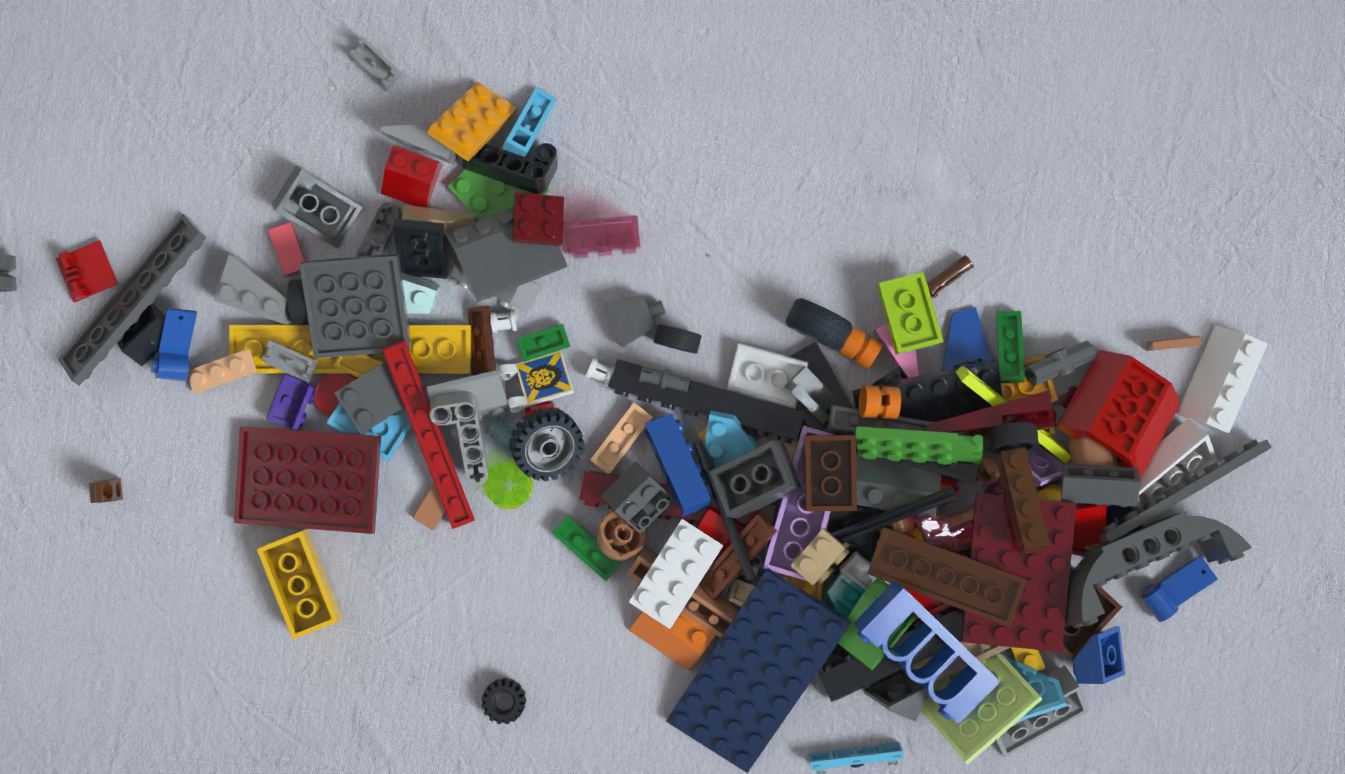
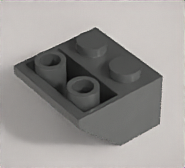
(637, 497)

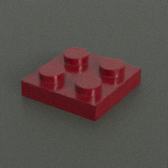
(538, 219)

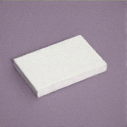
(764, 375)

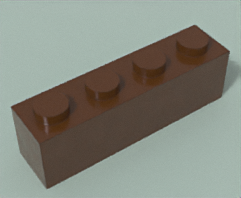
(1022, 501)

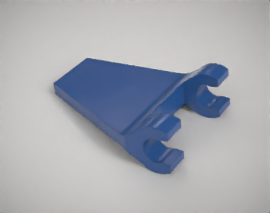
(965, 340)

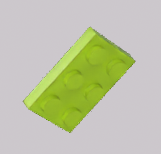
(909, 313)

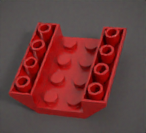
(1121, 408)

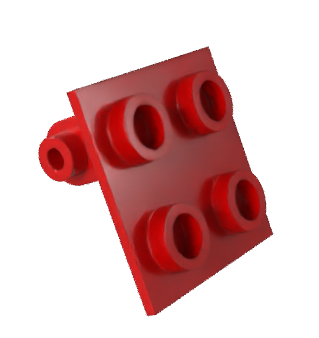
(86, 271)

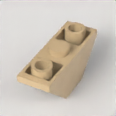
(451, 219)

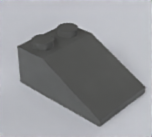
(316, 206)
(371, 398)

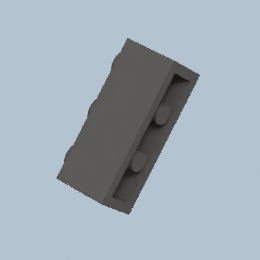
(1100, 484)

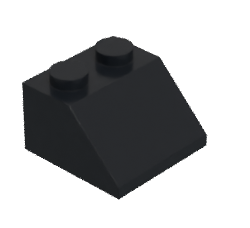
(143, 337)

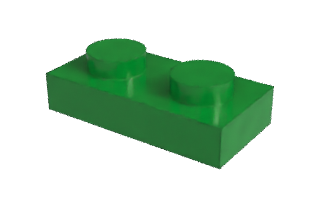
(543, 342)

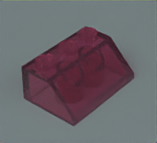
(602, 236)

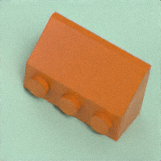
(681, 643)

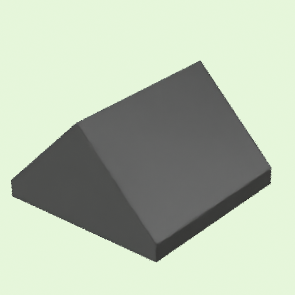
(899, 695)

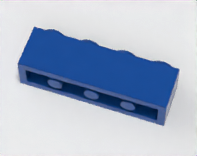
(678, 465)

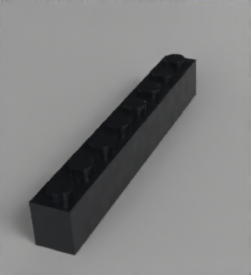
(702, 398)

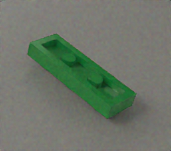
(1010, 346)
(585, 547)

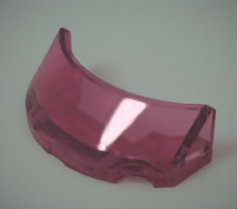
(954, 529)

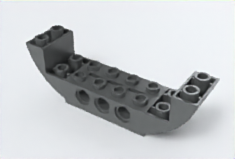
(1139, 549)

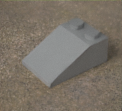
(416, 137)

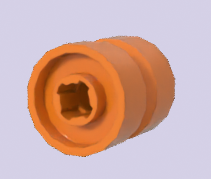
(860, 348)
(872, 398)

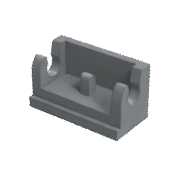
(374, 64)
(290, 360)

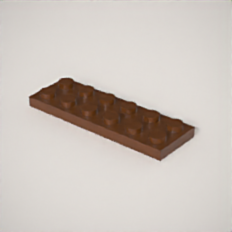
(947, 576)

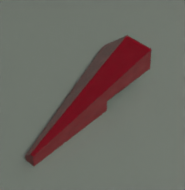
(1030, 409)

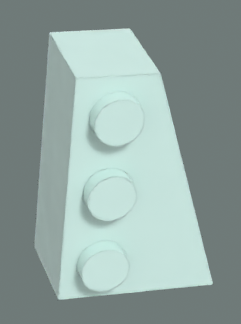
(419, 294)

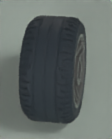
(819, 324)

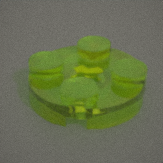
(499, 494)

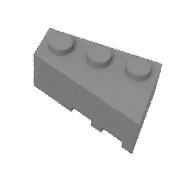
(251, 292)
(520, 296)

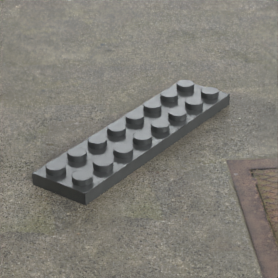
(131, 299)

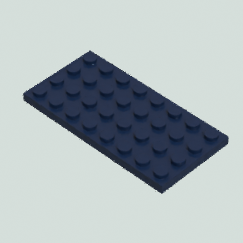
(758, 670)

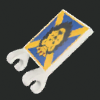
(540, 380)

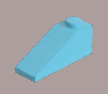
(529, 122)

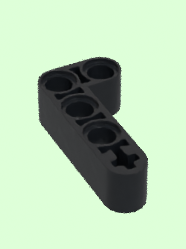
(525, 168)

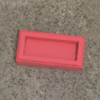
(287, 248)

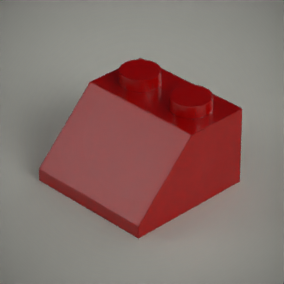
(410, 177)

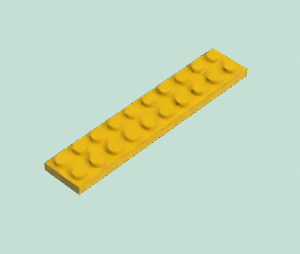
(433, 351)

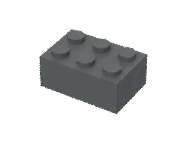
(755, 479)

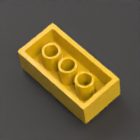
(300, 584)

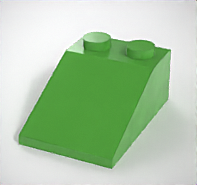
(852, 643)

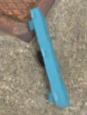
(857, 757)

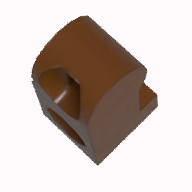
(105, 490)

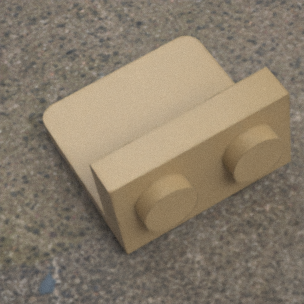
(819, 556)

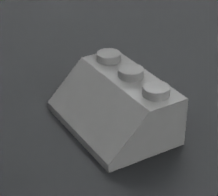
(488, 389)

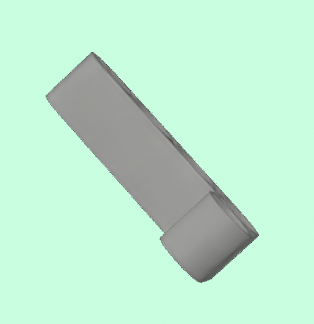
(468, 438)

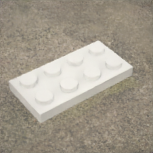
(675, 573)

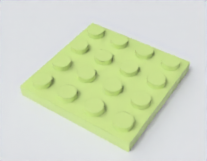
(992, 716)

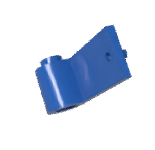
(174, 345)
(1177, 588)

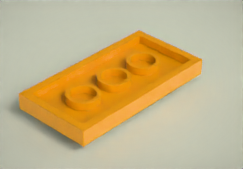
(472, 121)

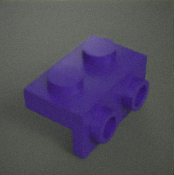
(291, 402)

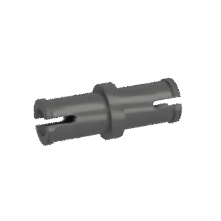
(664, 379)

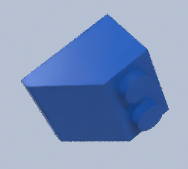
(1100, 658)

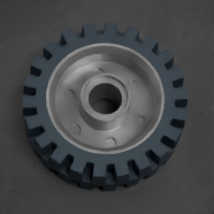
(536, 431)

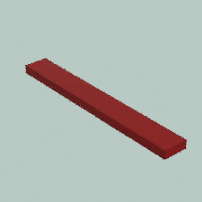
(428, 434)

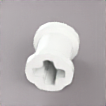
(503, 321)
(600, 372)

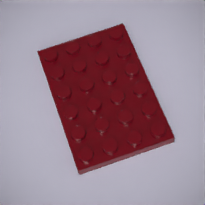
(307, 479)
(1043, 604)

